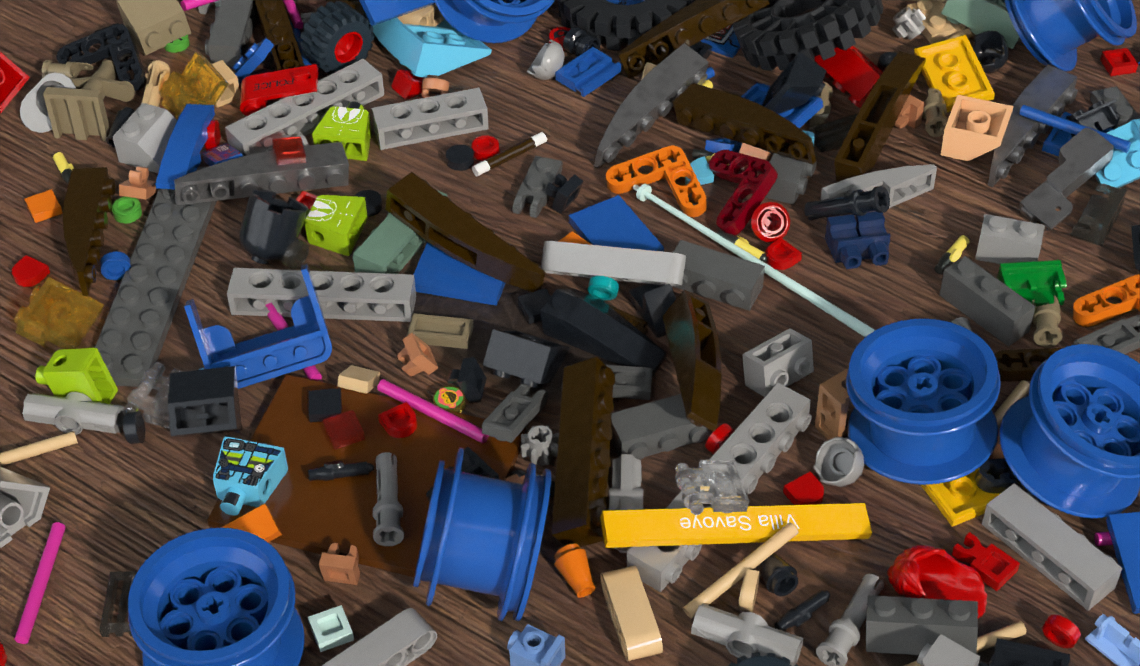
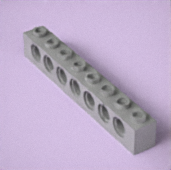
(754, 451)

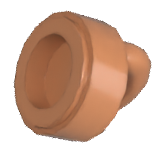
(434, 85)

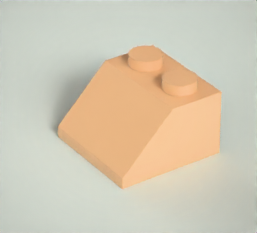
(974, 128)

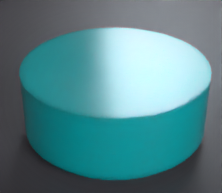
(603, 287)

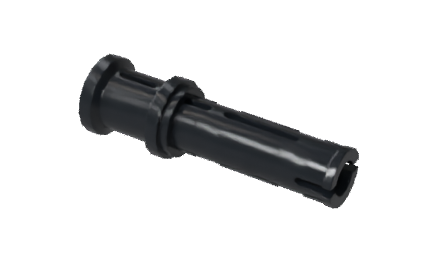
(857, 203)

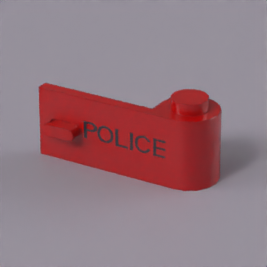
(262, 87)

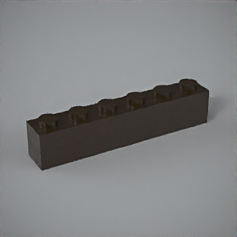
(583, 453)

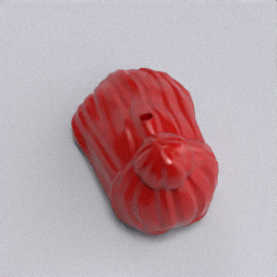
(936, 575)

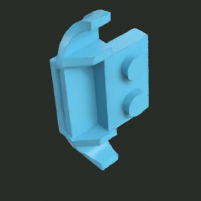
(1124, 166)

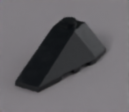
(598, 329)

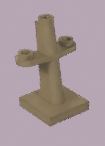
(83, 109)

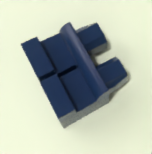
(858, 239)

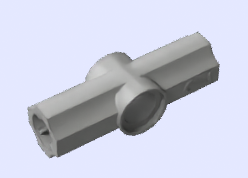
(73, 413)
(626, 487)
(745, 634)

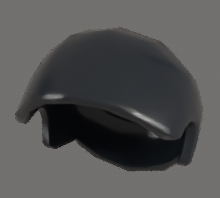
(991, 50)

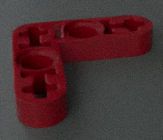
(735, 213)

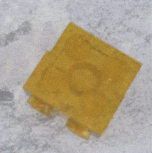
(196, 85)
(57, 315)

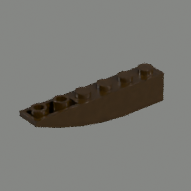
(685, 26)
(277, 29)
(877, 117)
(742, 122)
(85, 219)
(459, 234)
(695, 357)

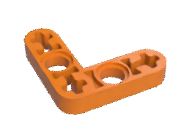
(669, 170)
(1088, 313)

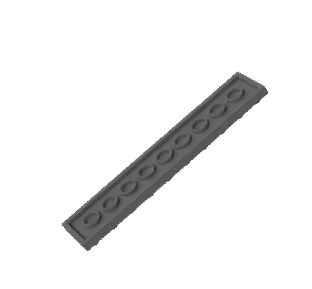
(152, 287)

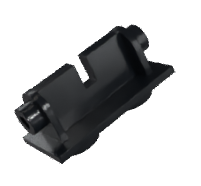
(1099, 114)

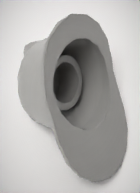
(33, 107)

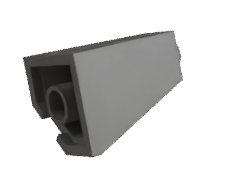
(20, 503)

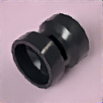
(578, 42)

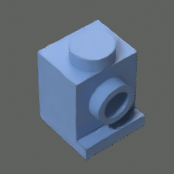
(535, 648)

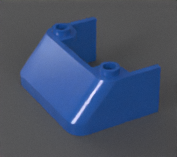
(272, 353)

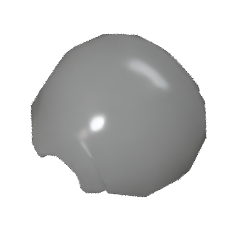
(547, 61)
(839, 462)

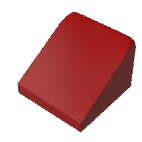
(407, 84)

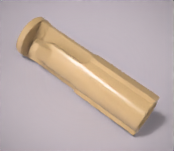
(157, 75)

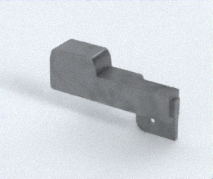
(1078, 162)

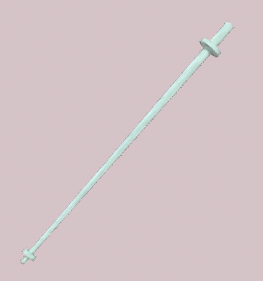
(644, 193)

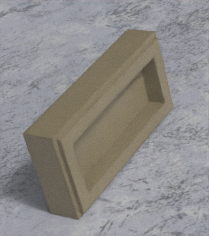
(442, 330)

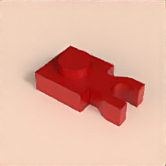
(990, 562)

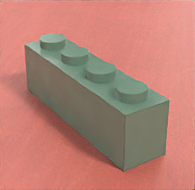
(387, 247)

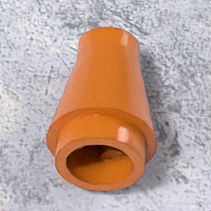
(574, 567)

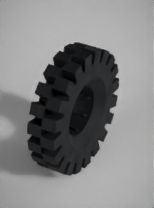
(617, 22)
(805, 26)

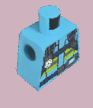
(247, 473)

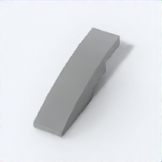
(900, 182)

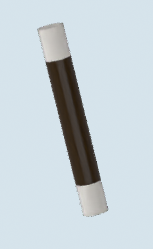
(509, 154)

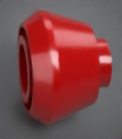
(770, 221)

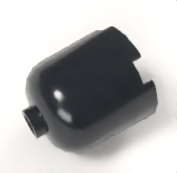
(270, 225)

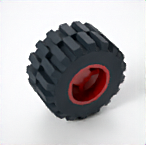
(336, 37)

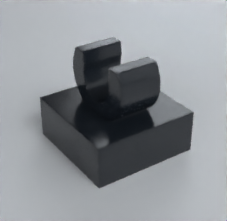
(565, 193)
(469, 379)

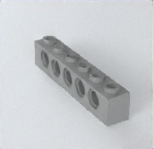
(303, 112)
(340, 293)

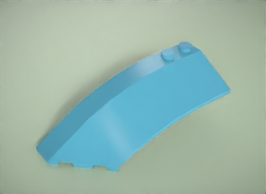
(429, 48)

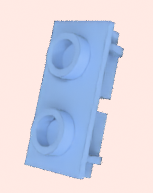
(1115, 642)

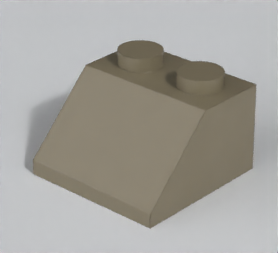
(153, 22)

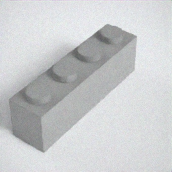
(1051, 546)

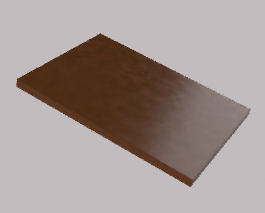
(342, 509)

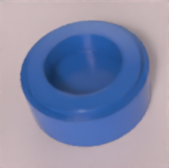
(114, 265)

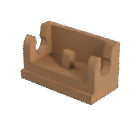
(833, 407)

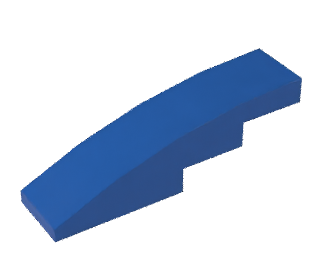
(184, 145)

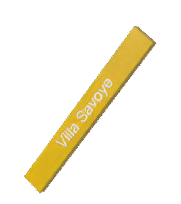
(756, 525)

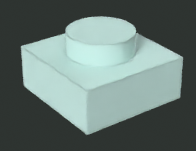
(330, 628)

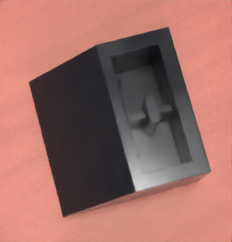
(204, 402)

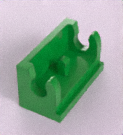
(1035, 280)

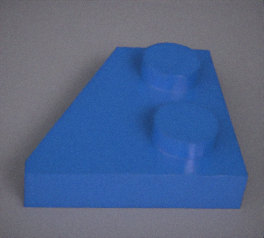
(254, 57)

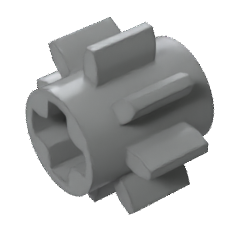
(908, 23)
(539, 445)

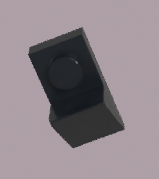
(652, 303)

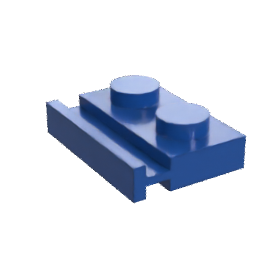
(588, 71)

